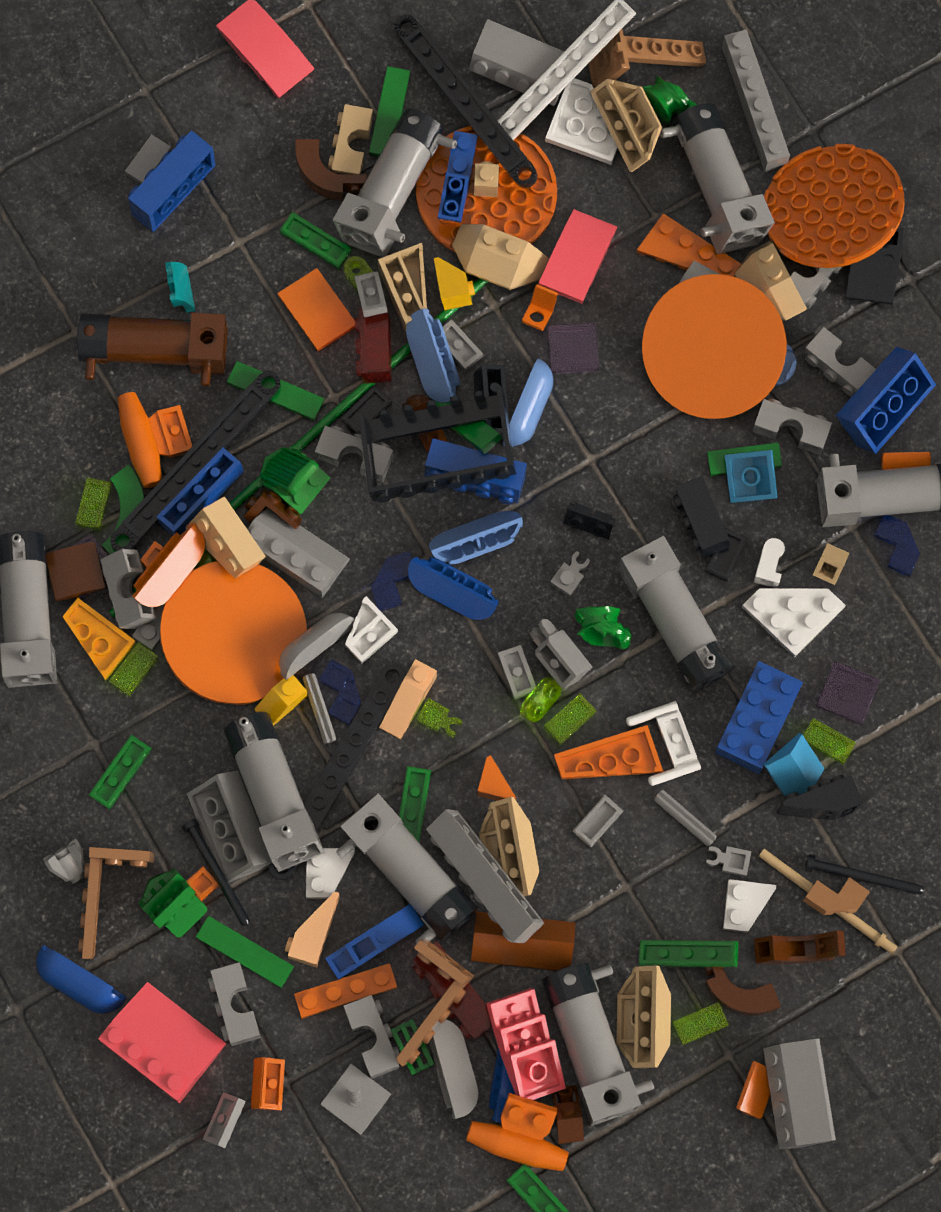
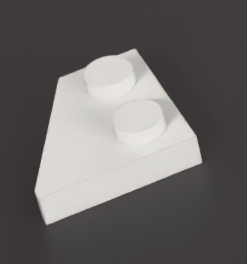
(369, 631)
(325, 873)
(744, 904)

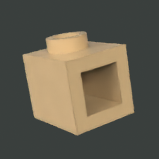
(486, 179)
(831, 564)

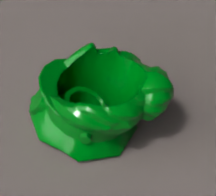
(667, 99)
(601, 627)

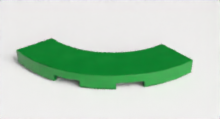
(130, 497)

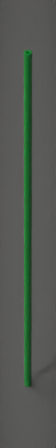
(336, 412)

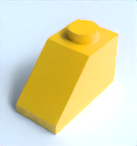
(453, 285)
(282, 699)

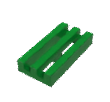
(402, 1027)

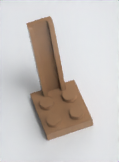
(621, 49)
(92, 894)
(449, 969)

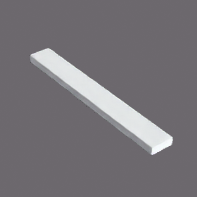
(566, 67)

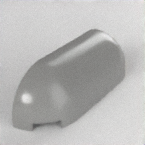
(313, 642)
(454, 1069)

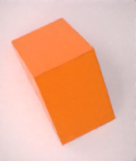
(493, 782)

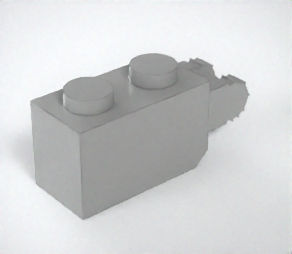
(559, 654)

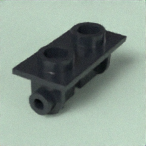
(579, 518)

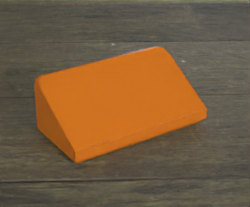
(905, 460)
(267, 1083)
(755, 1092)

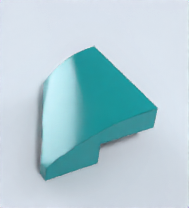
(180, 286)

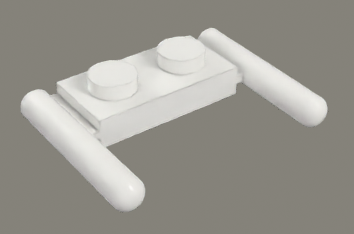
(675, 739)

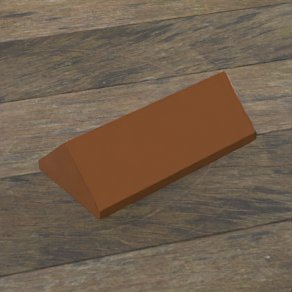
(546, 949)

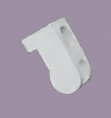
(770, 556)

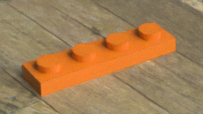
(345, 990)

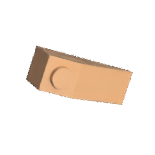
(408, 699)
(312, 934)

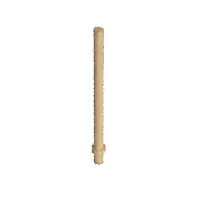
(880, 940)

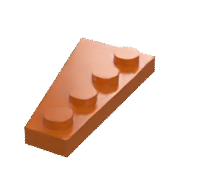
(679, 246)
(613, 756)

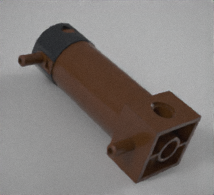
(190, 343)

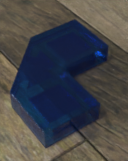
(906, 551)
(384, 587)
(343, 681)

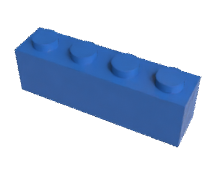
(200, 492)

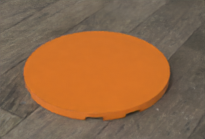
(834, 205)
(515, 209)
(714, 346)
(230, 632)

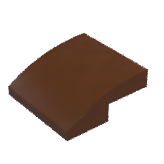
(74, 571)

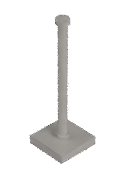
(355, 1099)

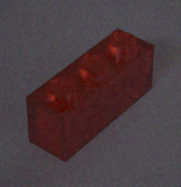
(374, 347)

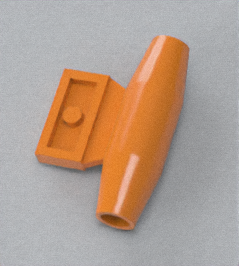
(147, 438)
(521, 1134)

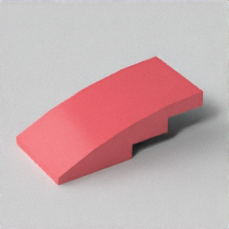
(264, 47)
(577, 256)
(526, 1045)

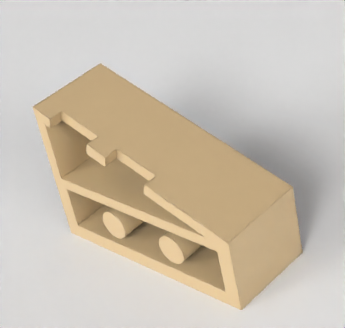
(405, 281)
(228, 538)

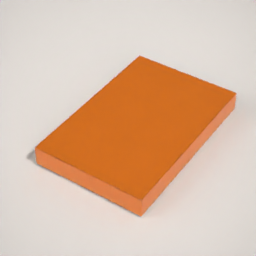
(317, 309)

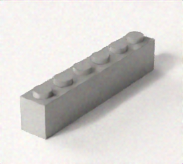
(755, 100)
(484, 876)

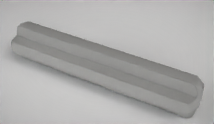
(319, 708)
(685, 818)

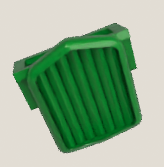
(292, 477)
(172, 902)

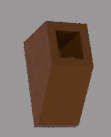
(569, 1115)

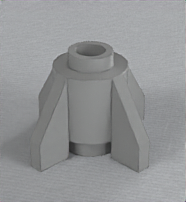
(67, 862)

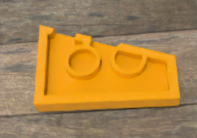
(98, 636)

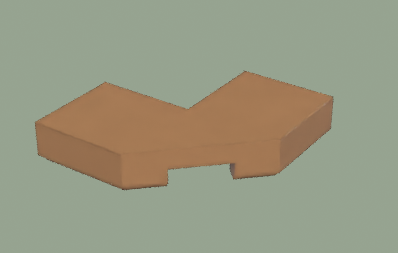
(829, 902)

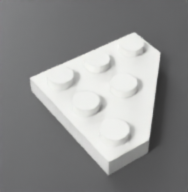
(580, 125)
(793, 614)

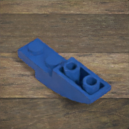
(458, 177)
(374, 941)

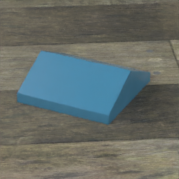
(751, 476)
(794, 766)

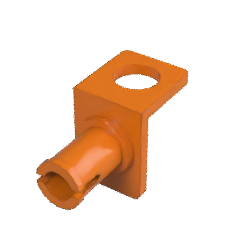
(542, 302)

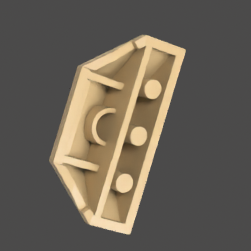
(628, 120)
(498, 256)
(768, 273)
(511, 842)
(644, 1017)

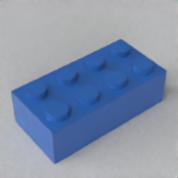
(171, 180)
(886, 400)
(449, 457)
(758, 717)

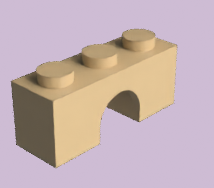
(354, 123)

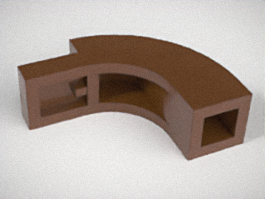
(319, 177)
(799, 949)
(739, 1000)

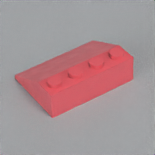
(162, 1042)

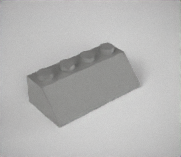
(512, 57)
(297, 552)
(229, 825)
(799, 1094)

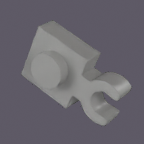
(568, 576)
(733, 860)

